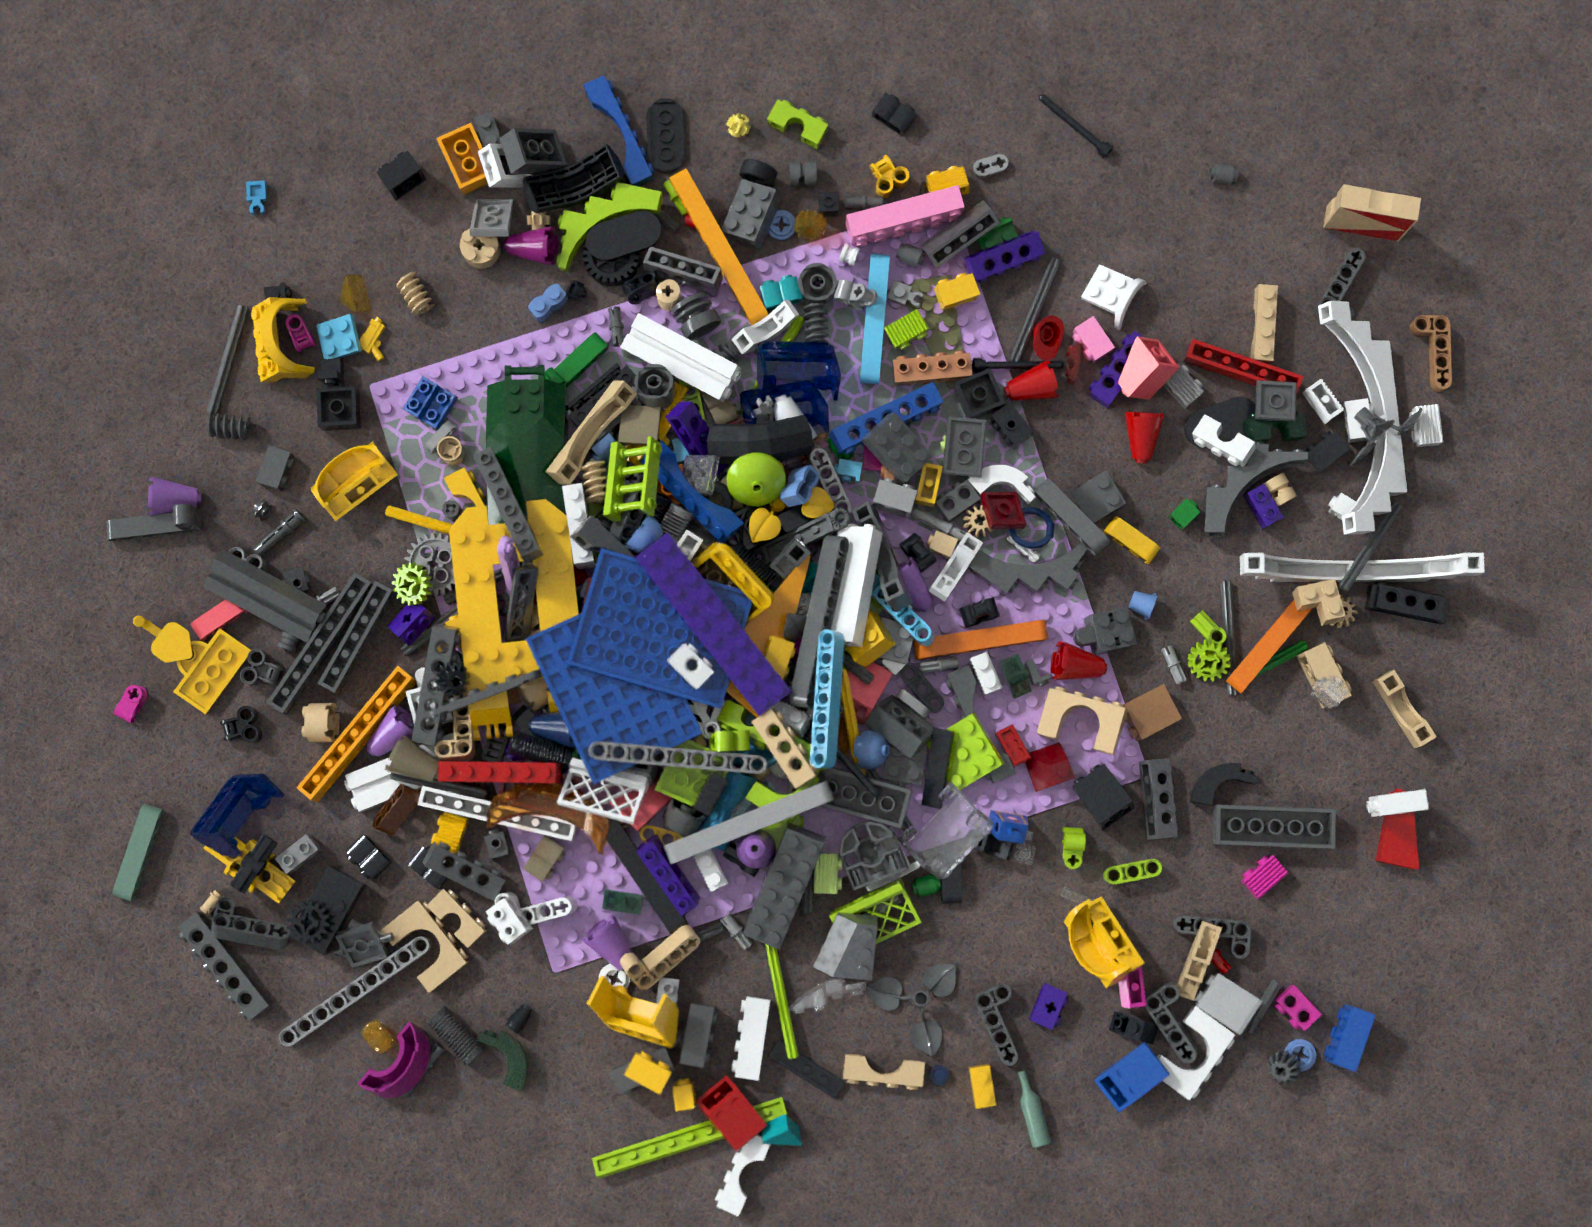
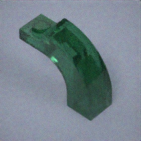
(516, 1056)

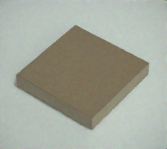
(638, 423)

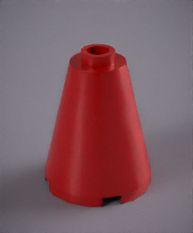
(1033, 384)
(1143, 433)
(1076, 663)

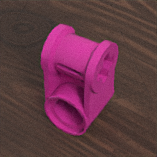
(300, 336)
(129, 704)

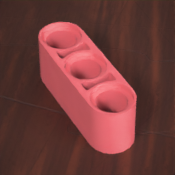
(216, 618)

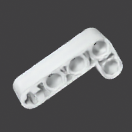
(538, 910)

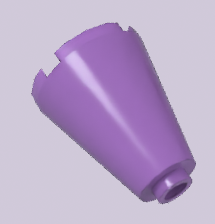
(166, 494)
(916, 586)
(390, 730)
(765, 853)
(608, 941)

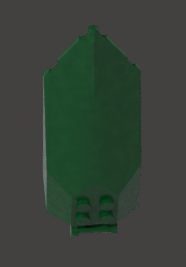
(527, 431)

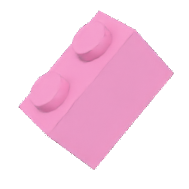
(1093, 340)

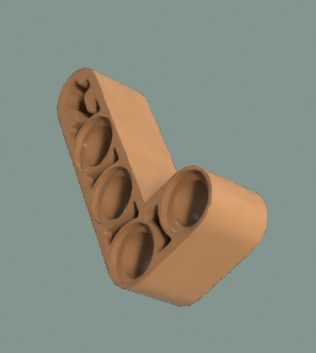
(1436, 353)

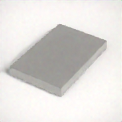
(492, 217)

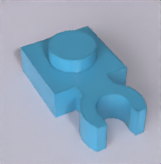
(256, 193)

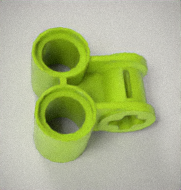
(730, 740)
(1073, 844)

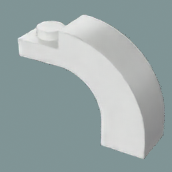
(766, 329)
(1003, 475)
(956, 566)

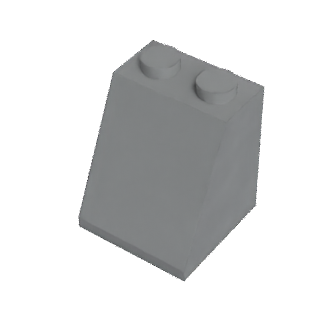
(1227, 1003)

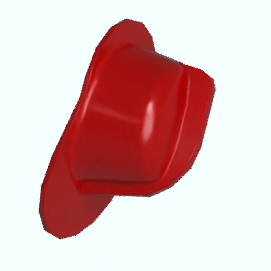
(1048, 337)

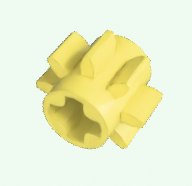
(738, 125)

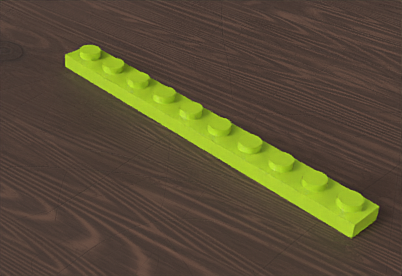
(673, 1142)

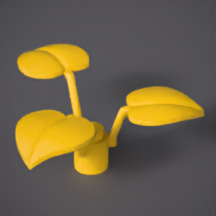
(766, 526)

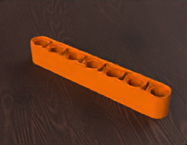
(983, 639)
(1266, 647)

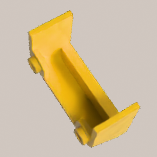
(739, 574)
(635, 1016)

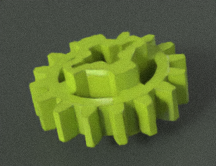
(412, 575)
(1209, 659)

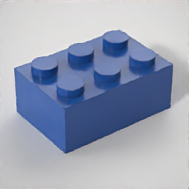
(1349, 1037)

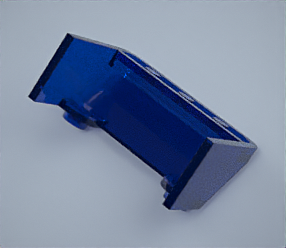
(797, 362)
(804, 395)
(231, 809)

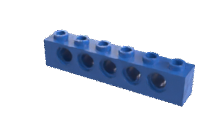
(927, 394)

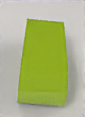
(1141, 867)

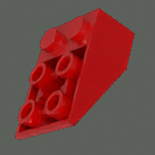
(731, 1113)

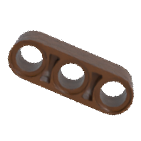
(396, 809)

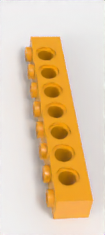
(356, 735)

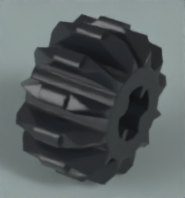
(452, 686)

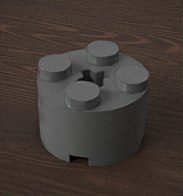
(824, 276)
(655, 386)
(682, 818)

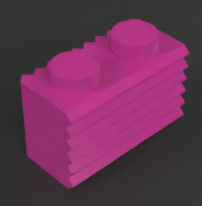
(1264, 876)
(1132, 990)

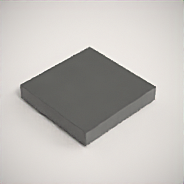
(1275, 401)

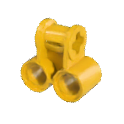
(886, 174)

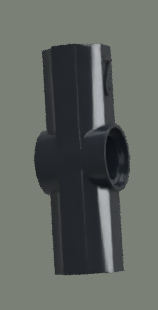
(253, 863)

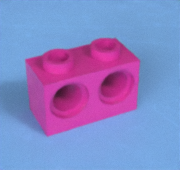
(1300, 1003)

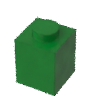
(1184, 513)

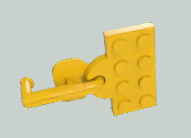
(207, 671)

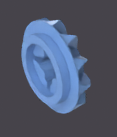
(787, 232)
(1307, 1049)

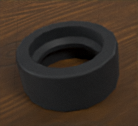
(758, 172)

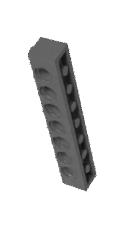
(320, 644)

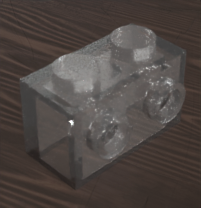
(1329, 691)

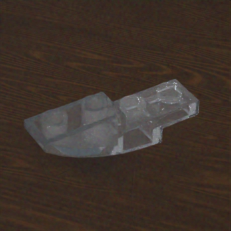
(817, 995)

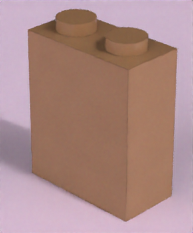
(1150, 713)

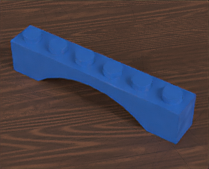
(601, 97)
(716, 519)

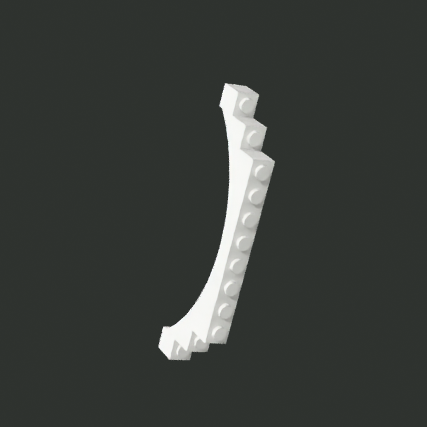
(1376, 368)
(1398, 570)

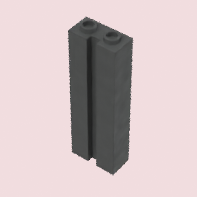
(265, 595)

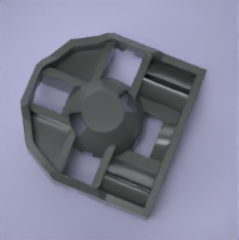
(876, 854)

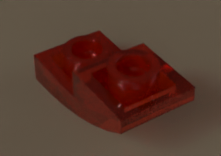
(1073, 354)

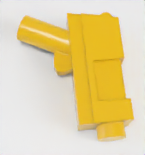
(369, 341)

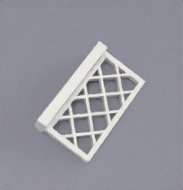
(623, 779)

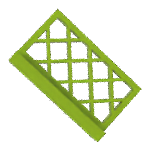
(880, 896)

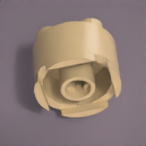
(480, 258)
(534, 693)
(320, 722)

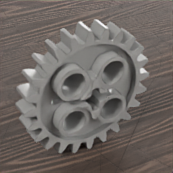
(418, 556)

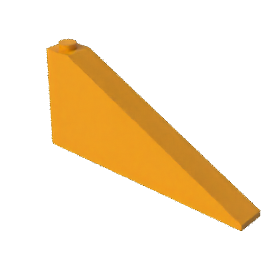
(773, 620)

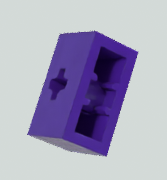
(1263, 506)
(411, 622)
(1039, 1013)

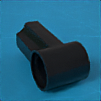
(731, 855)

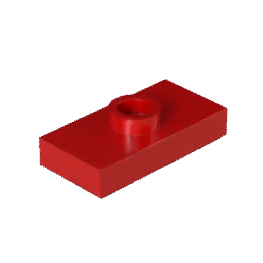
(1013, 746)

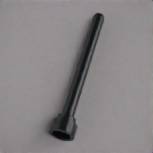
(1102, 147)
(980, 365)
(855, 770)

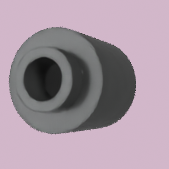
(1223, 174)
(910, 255)

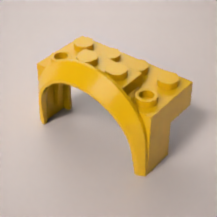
(271, 361)

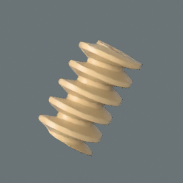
(666, 288)
(413, 295)
(594, 482)

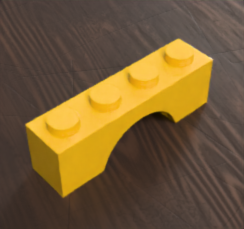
(462, 486)

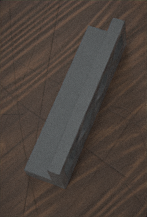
(523, 604)

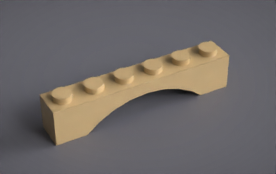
(571, 457)

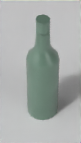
(1033, 1113)

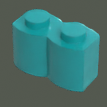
(776, 292)

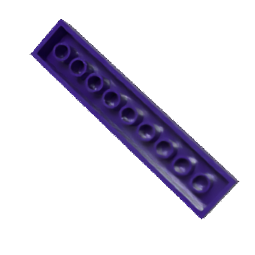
(712, 624)

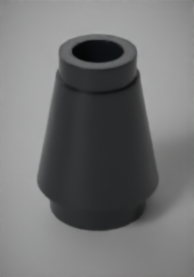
(519, 1018)

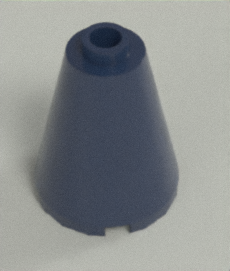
(551, 727)

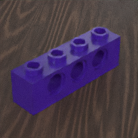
(976, 261)
(1098, 390)
(691, 429)
(668, 875)

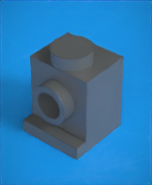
(502, 849)

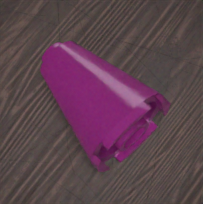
(534, 245)

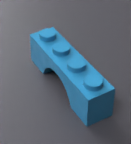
(736, 790)

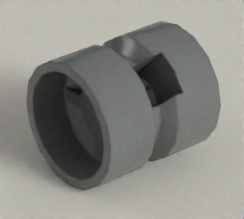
(803, 173)

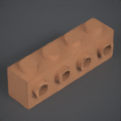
(932, 368)

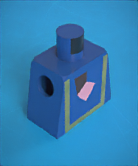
(1010, 826)

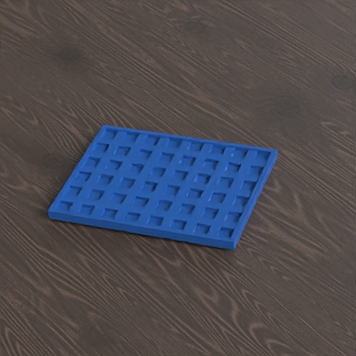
(606, 707)

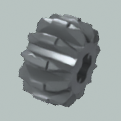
(1283, 1067)

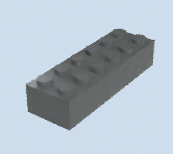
(854, 799)
(1273, 826)
(784, 885)

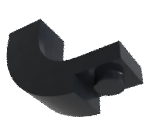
(1207, 783)

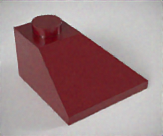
(1049, 767)

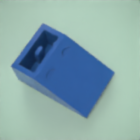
(1131, 1077)

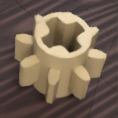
(538, 220)

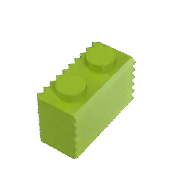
(906, 330)

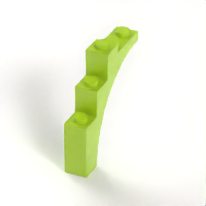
(598, 210)

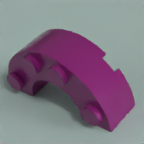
(407, 1068)

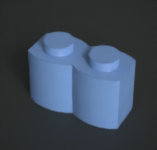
(551, 300)
(799, 485)

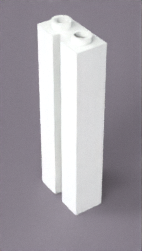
(682, 358)
(856, 582)
(373, 784)

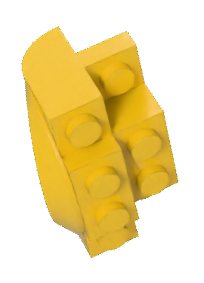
(353, 479)
(1101, 944)

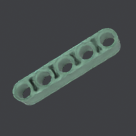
(137, 852)

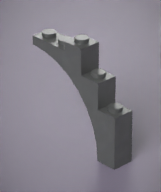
(1240, 479)
(1003, 574)

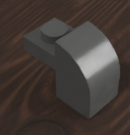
(791, 556)

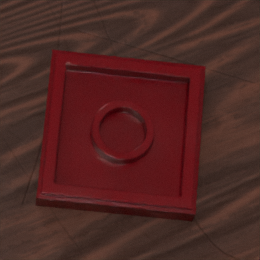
(1003, 510)

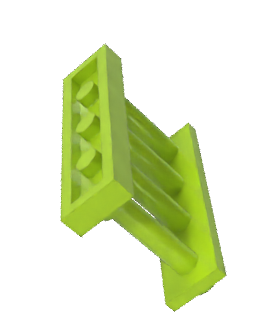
(616, 479)

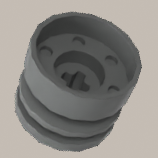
(695, 314)

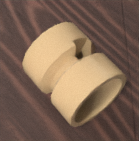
(451, 450)
(1279, 489)

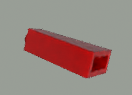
(1398, 840)

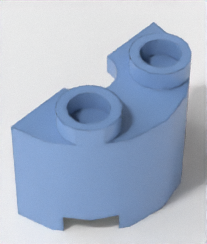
(601, 450)

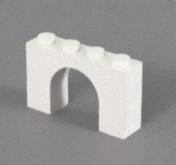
(576, 512)
(1216, 1039)

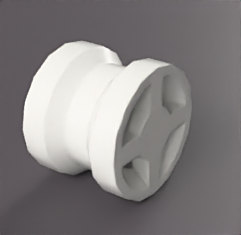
(849, 254)

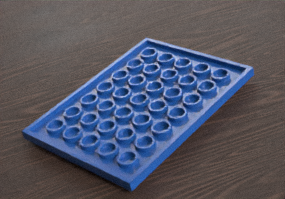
(633, 630)

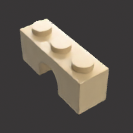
(470, 929)

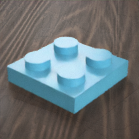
(339, 337)

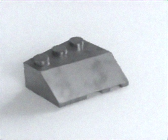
(849, 947)

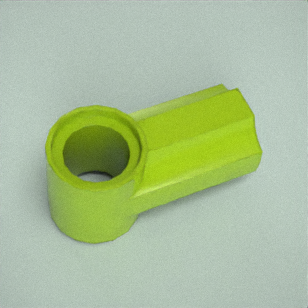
(1206, 627)

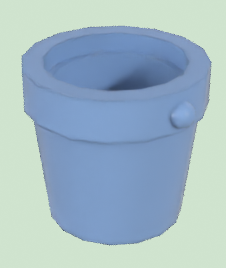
(1143, 603)

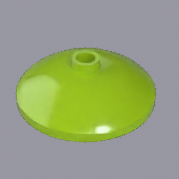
(756, 470)

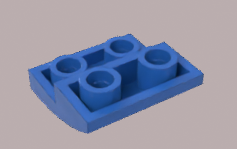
(430, 403)

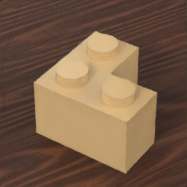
(1324, 597)

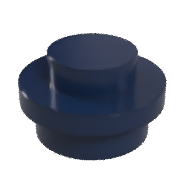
(939, 1074)

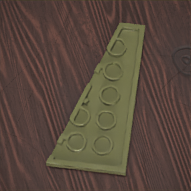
(937, 340)

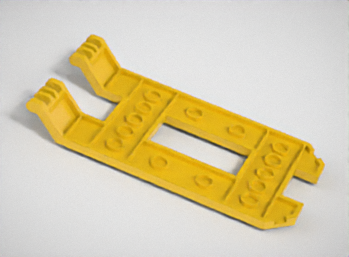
(473, 559)

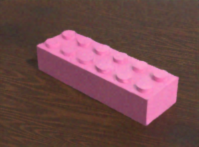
(904, 216)

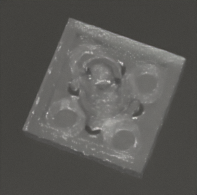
(703, 472)

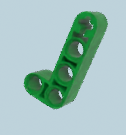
(578, 361)

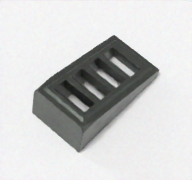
(501, 752)

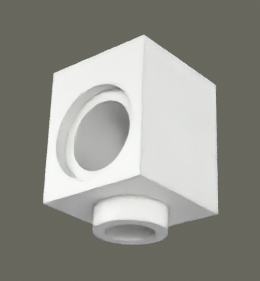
(1340, 505)

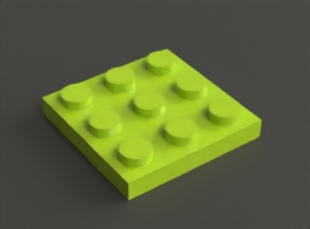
(971, 752)
(685, 782)

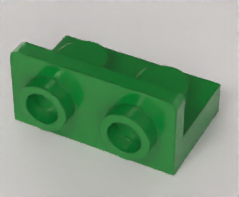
(1000, 233)

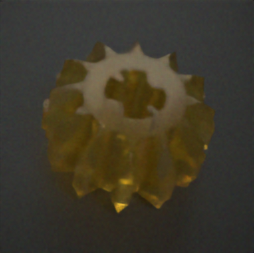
(810, 225)
(378, 1036)

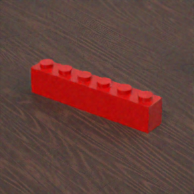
(1236, 365)
(499, 772)

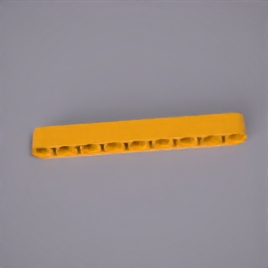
(718, 246)

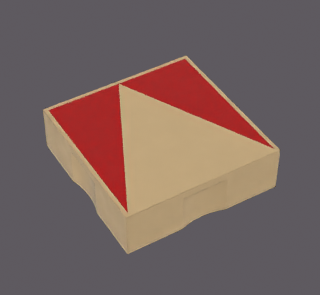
(1372, 213)

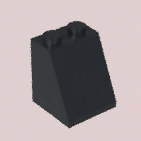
(1103, 796)

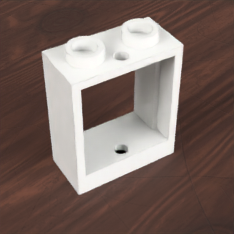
(496, 176)
(1397, 803)

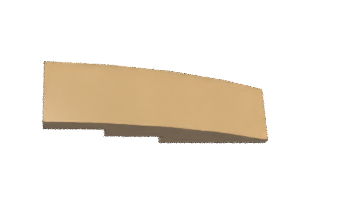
(1198, 959)

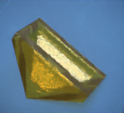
(354, 294)

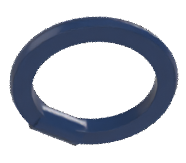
(1049, 530)

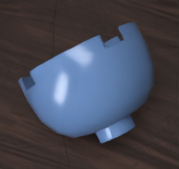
(645, 535)
(871, 749)

